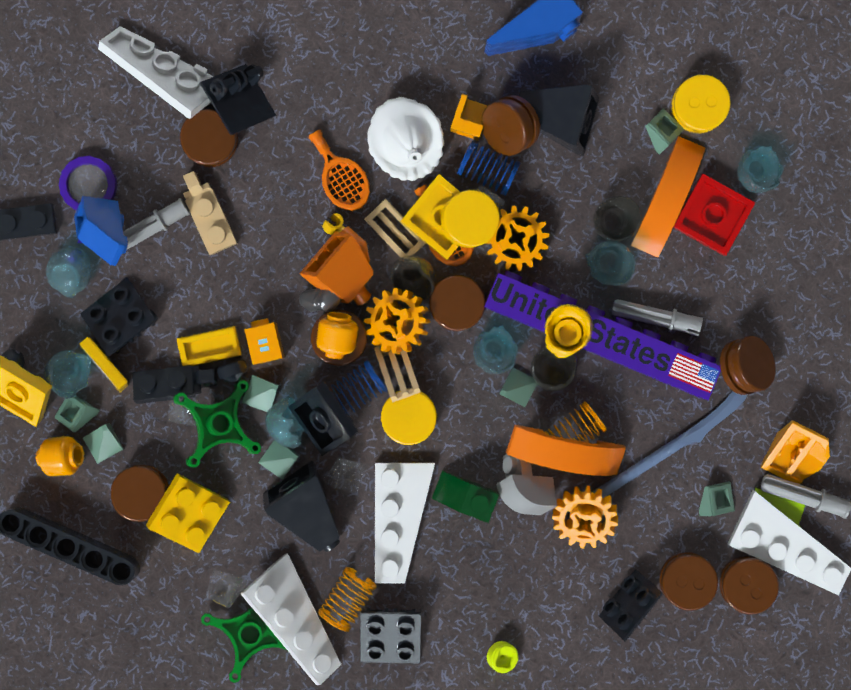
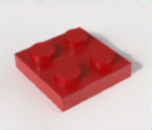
(713, 214)

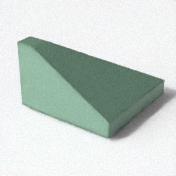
(663, 130)
(518, 387)
(261, 393)
(75, 413)
(103, 443)
(279, 459)
(717, 500)

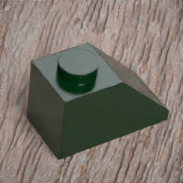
(465, 496)

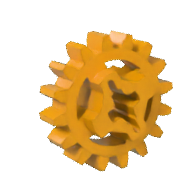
(529, 231)
(385, 315)
(585, 517)

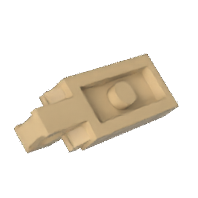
(208, 215)

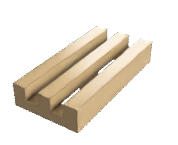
(413, 249)
(404, 391)

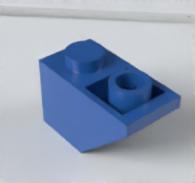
(101, 228)

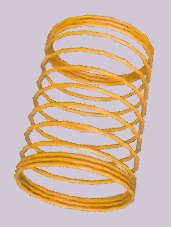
(598, 423)
(351, 573)

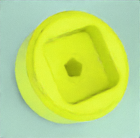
(502, 657)

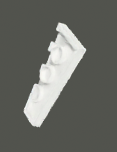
(158, 70)
(398, 512)
(782, 543)
(289, 614)

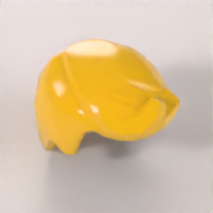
(567, 330)

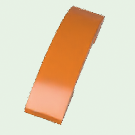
(668, 197)
(565, 454)

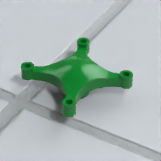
(217, 423)
(247, 635)

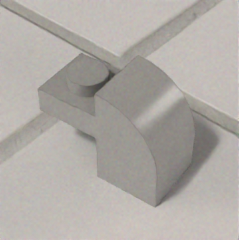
(524, 491)

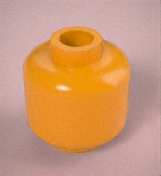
(337, 335)
(60, 456)

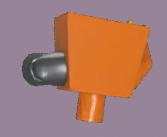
(337, 270)

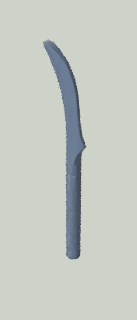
(692, 435)

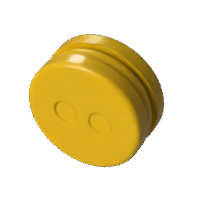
(701, 103)
(470, 218)
(409, 419)

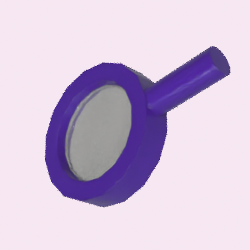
(89, 178)

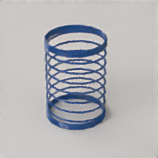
(469, 151)
(370, 369)

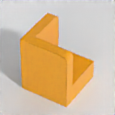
(468, 118)

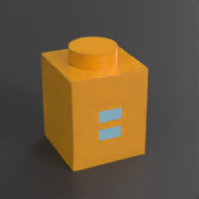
(264, 342)

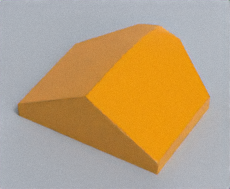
(796, 453)

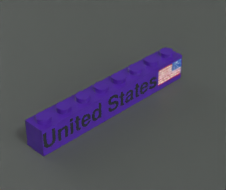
(609, 339)

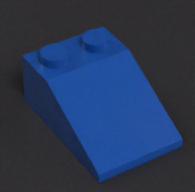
(536, 26)

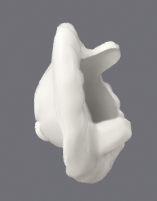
(405, 138)

